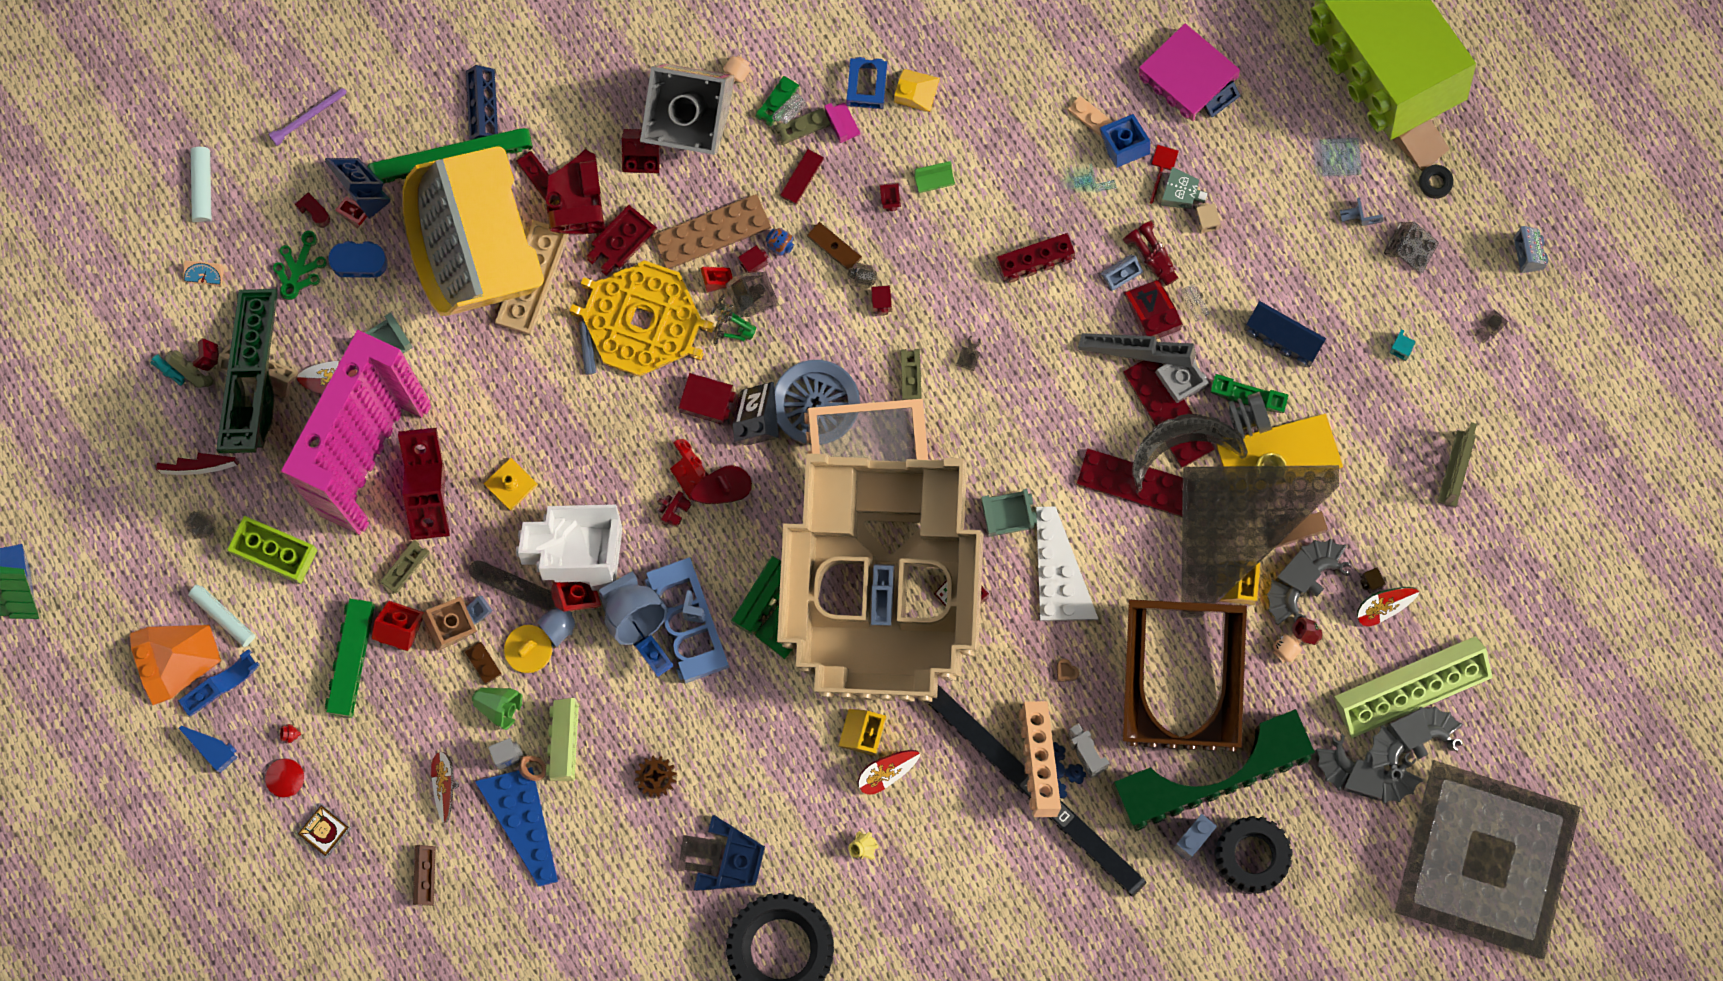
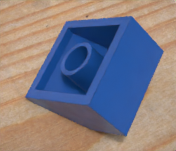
(1125, 140)

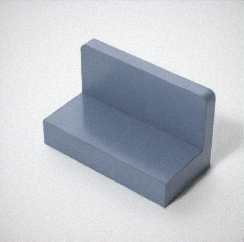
(692, 613)

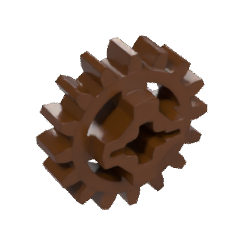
(646, 778)

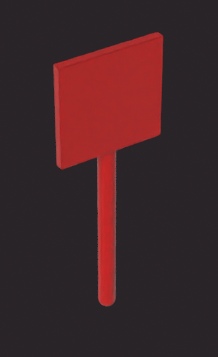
(1163, 158)

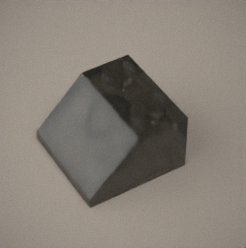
(751, 293)

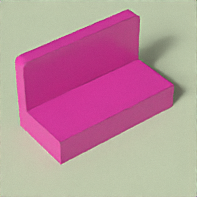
(842, 121)

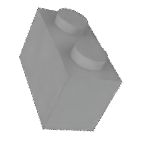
(506, 753)

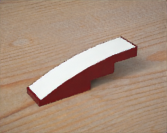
(203, 464)

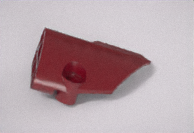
(578, 195)

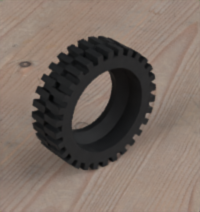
(779, 908)

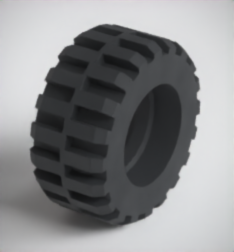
(1234, 874)

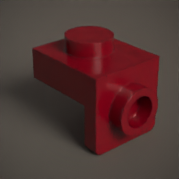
(890, 196)
(208, 355)

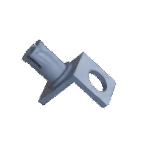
(1355, 213)

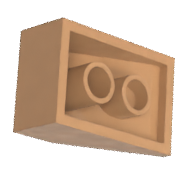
(1422, 144)

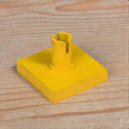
(510, 484)

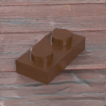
(483, 663)

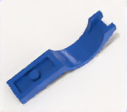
(653, 654)
(219, 684)

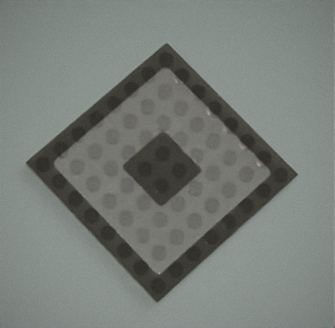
(1487, 860)

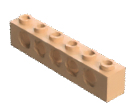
(1039, 713)

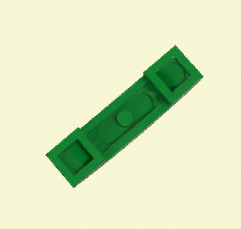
(1231, 390)

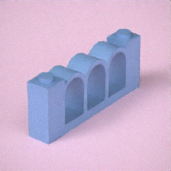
(702, 664)

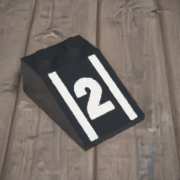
(756, 415)

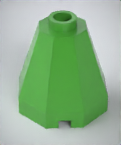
(497, 703)

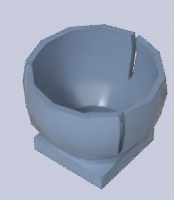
(628, 603)

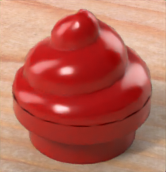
(289, 733)

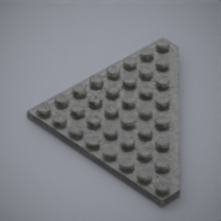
(1238, 518)

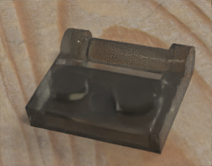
(703, 849)

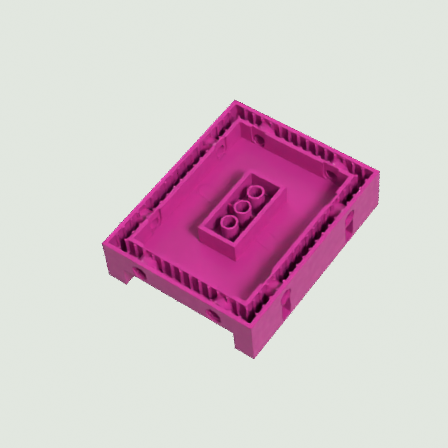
(351, 428)

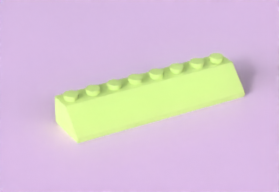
(1414, 686)

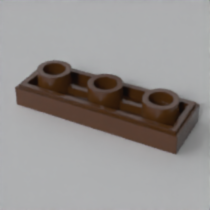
(826, 239)

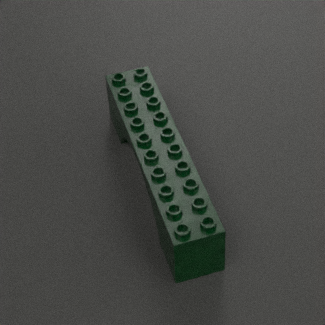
(1276, 747)

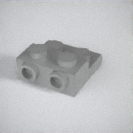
(1182, 380)

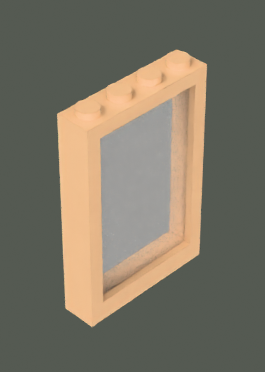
(869, 430)

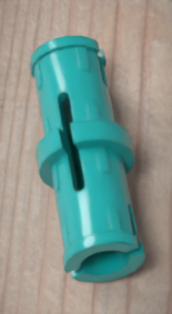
(167, 369)

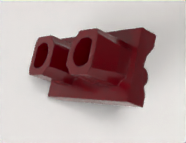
(678, 502)

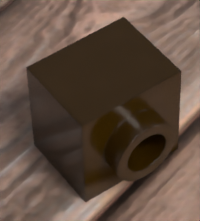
(1372, 580)

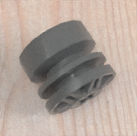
(1250, 415)

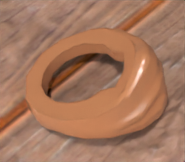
(524, 771)

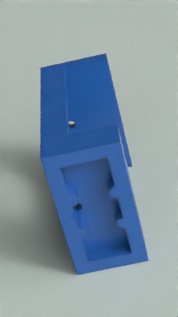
(866, 101)

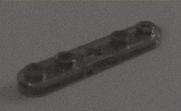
(496, 577)

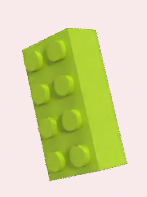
(272, 549)

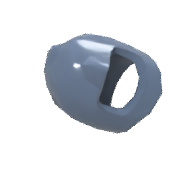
(557, 625)

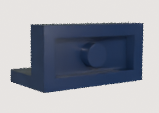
(1222, 99)

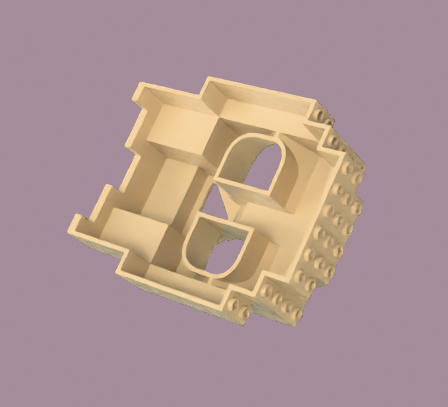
(847, 650)

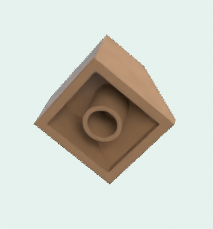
(448, 623)

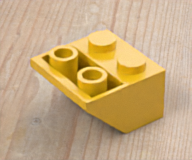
(1245, 590)
(862, 731)

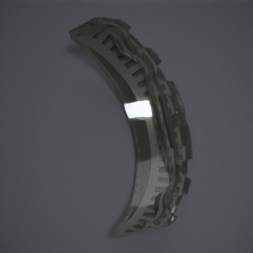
(1181, 430)

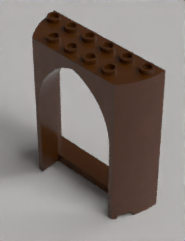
(1226, 720)

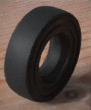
(1433, 192)

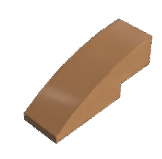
(1309, 527)

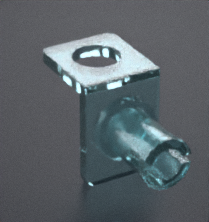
(1090, 179)

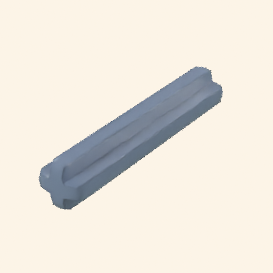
(587, 349)

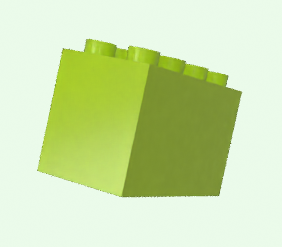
(1396, 58)

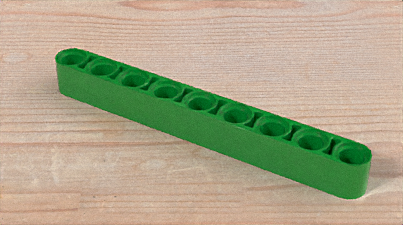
(401, 166)

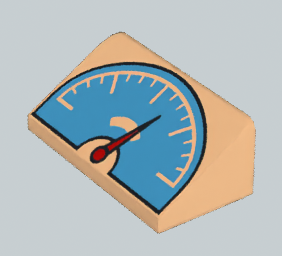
(203, 273)

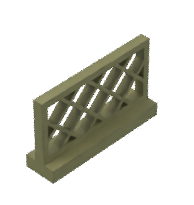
(1457, 466)

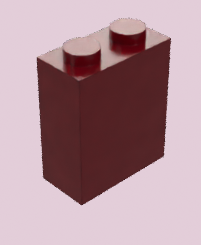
(707, 399)

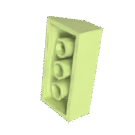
(563, 740)

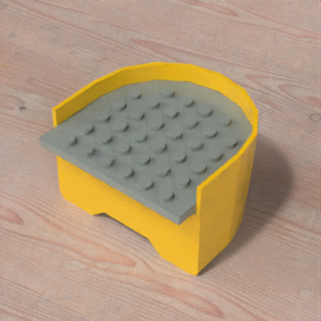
(468, 232)

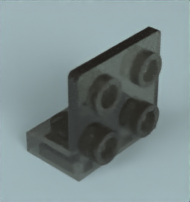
(1412, 245)

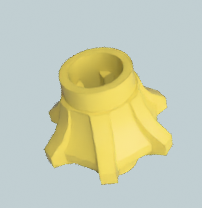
(863, 846)

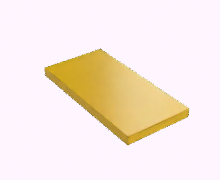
(1299, 443)

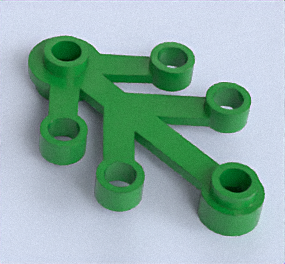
(298, 268)

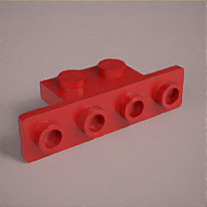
(689, 469)

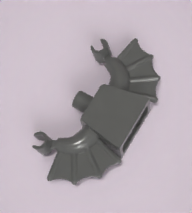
(1302, 576)
(1410, 734)
(1362, 778)

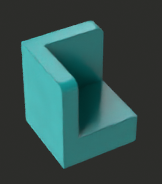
(1402, 346)

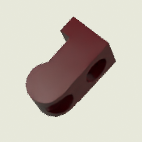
(315, 209)

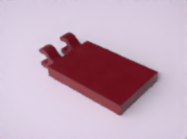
(621, 239)

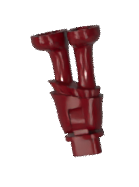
(1157, 260)

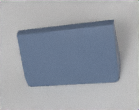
(1122, 272)

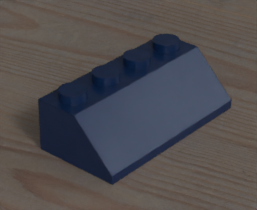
(1284, 334)

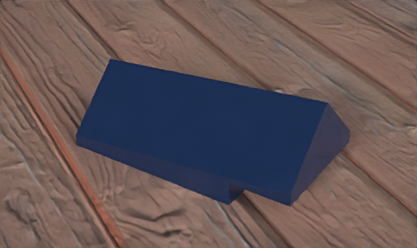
(360, 183)

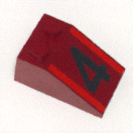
(1153, 310)

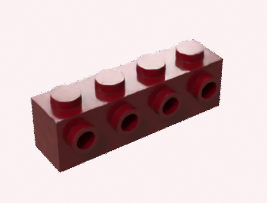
(1035, 257)

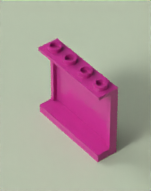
(1187, 71)

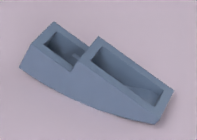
(882, 594)

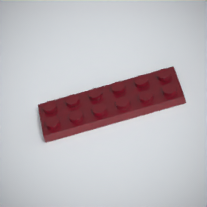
(1162, 406)
(1115, 478)

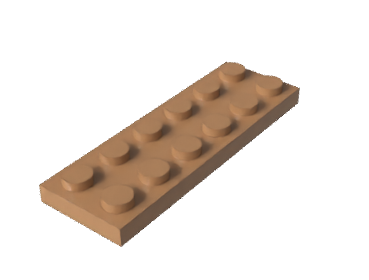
(712, 231)

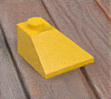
(916, 90)

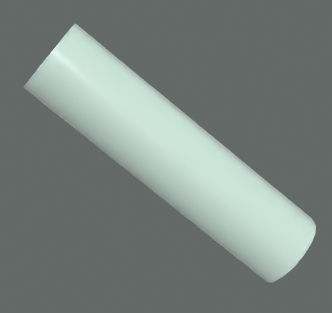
(200, 184)
(221, 615)

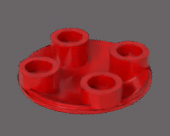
(284, 778)

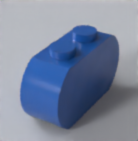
(358, 260)

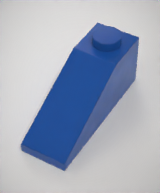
(214, 750)

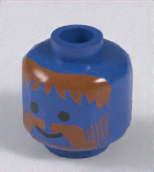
(779, 241)

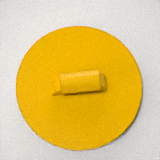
(528, 649)

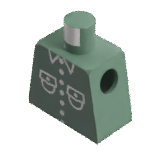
(1182, 190)

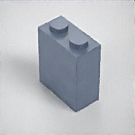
(1194, 837)

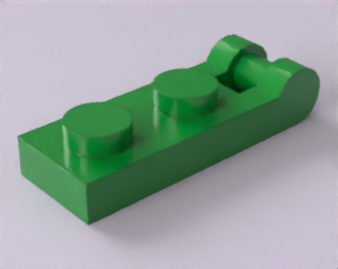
(782, 92)

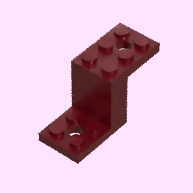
(424, 483)

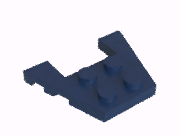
(739, 863)

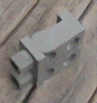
(1086, 752)

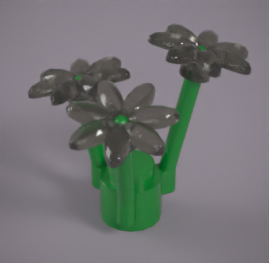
(745, 329)

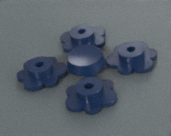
(1073, 772)

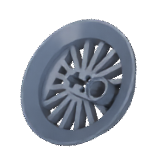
(820, 372)

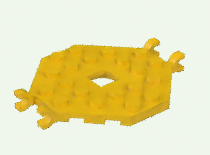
(652, 290)

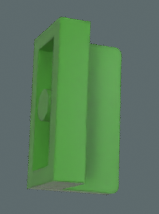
(934, 177)

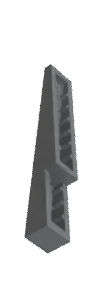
(1139, 348)

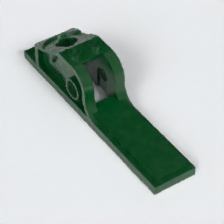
(249, 359)

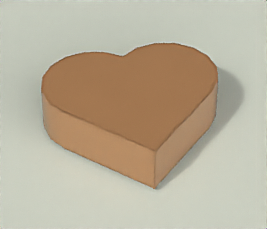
(1066, 671)

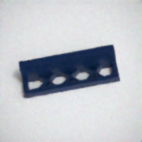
(477, 101)

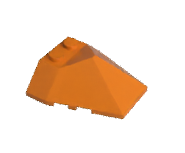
(172, 658)

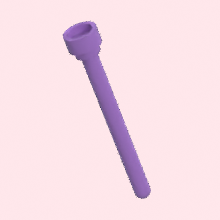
(279, 135)

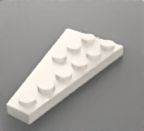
(1061, 584)

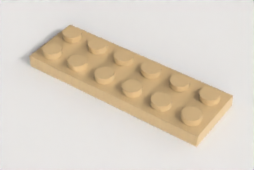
(522, 312)

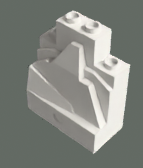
(574, 544)

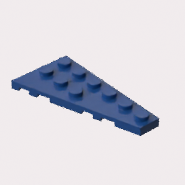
(521, 816)

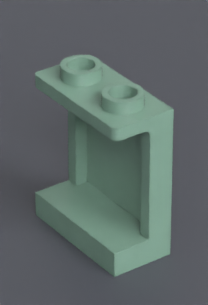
(391, 333)
(1008, 513)

